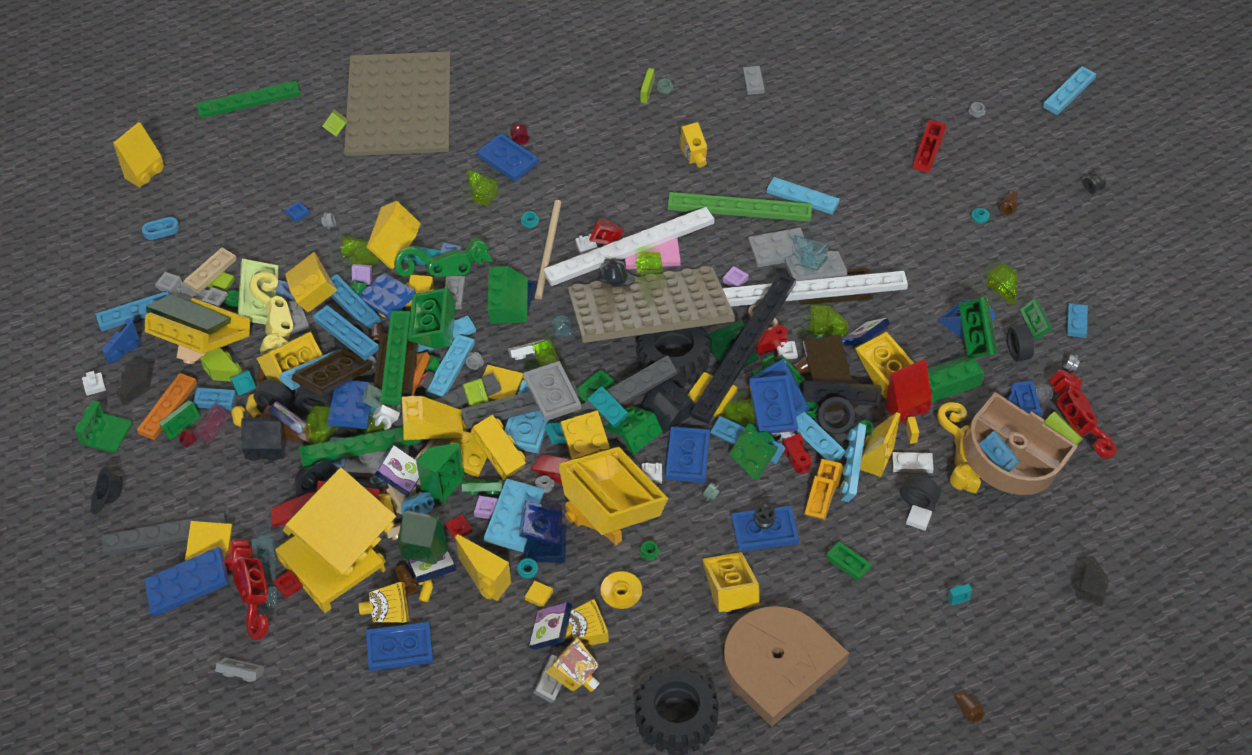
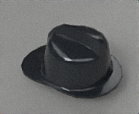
(615, 273)
(308, 477)
(106, 491)

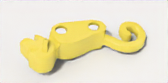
(278, 317)

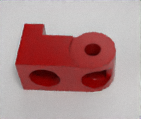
(772, 339)
(796, 454)

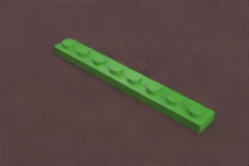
(740, 206)

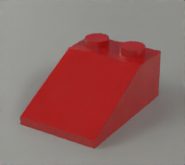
(909, 391)

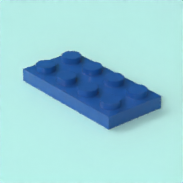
(186, 581)

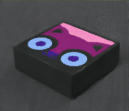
(425, 382)

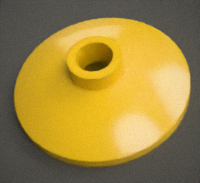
(619, 582)

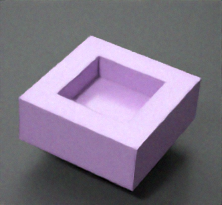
(362, 273)
(735, 277)
(485, 507)

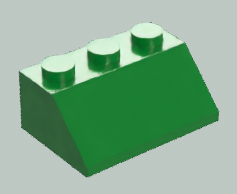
(507, 296)
(432, 318)
(978, 328)
(954, 377)
(440, 471)

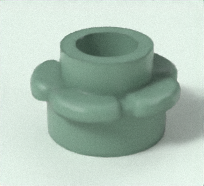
(664, 86)
(711, 492)

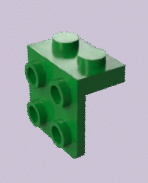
(637, 428)
(101, 430)

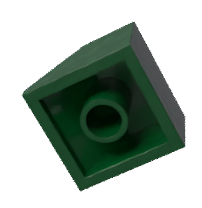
(422, 538)

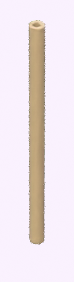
(548, 248)

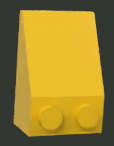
(138, 156)
(392, 232)
(310, 283)
(289, 356)
(881, 358)
(430, 419)
(880, 446)
(486, 569)
(731, 582)

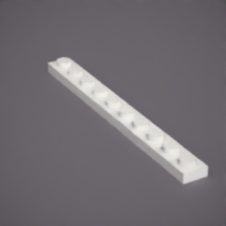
(628, 246)
(822, 288)

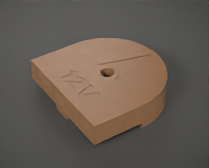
(1036, 445)
(779, 659)

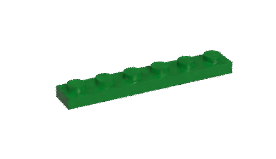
(248, 99)
(395, 358)
(354, 446)

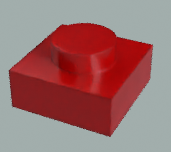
(458, 526)
(288, 584)

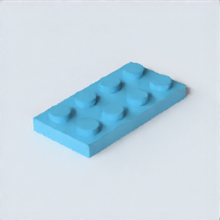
(527, 429)
(506, 518)

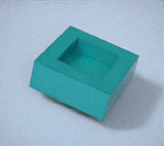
(243, 382)
(555, 433)
(959, 594)

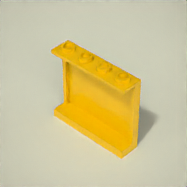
(195, 339)
(341, 522)
(318, 577)

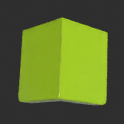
(335, 122)

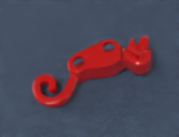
(1079, 411)
(249, 584)

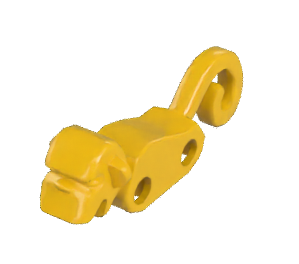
(963, 475)

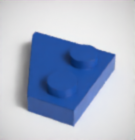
(121, 343)
(1025, 397)

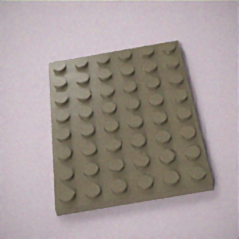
(398, 104)
(650, 304)

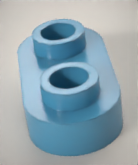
(160, 228)
(419, 503)

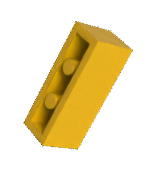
(498, 447)

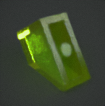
(1004, 282)

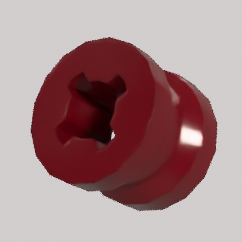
(519, 134)

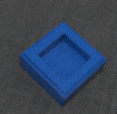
(297, 211)

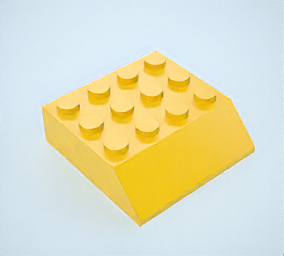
(611, 490)

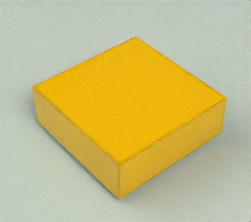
(912, 430)
(538, 594)

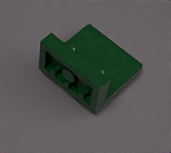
(723, 340)

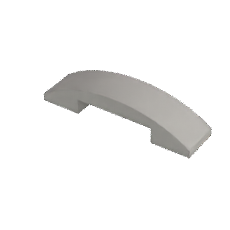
(176, 287)

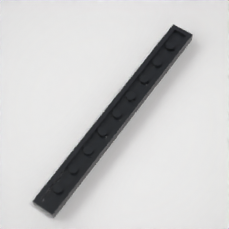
(743, 348)

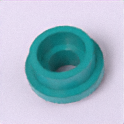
(529, 216)
(980, 219)
(527, 562)

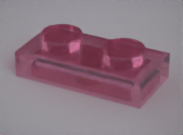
(211, 424)

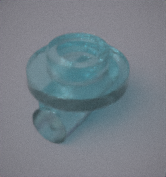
(379, 483)
(271, 601)

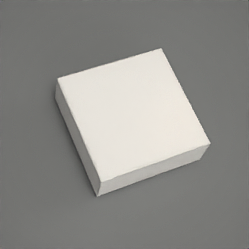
(788, 350)
(919, 517)

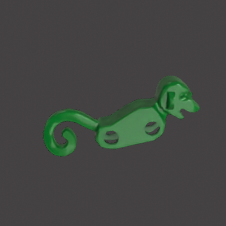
(448, 262)

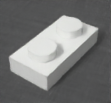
(520, 352)
(912, 462)

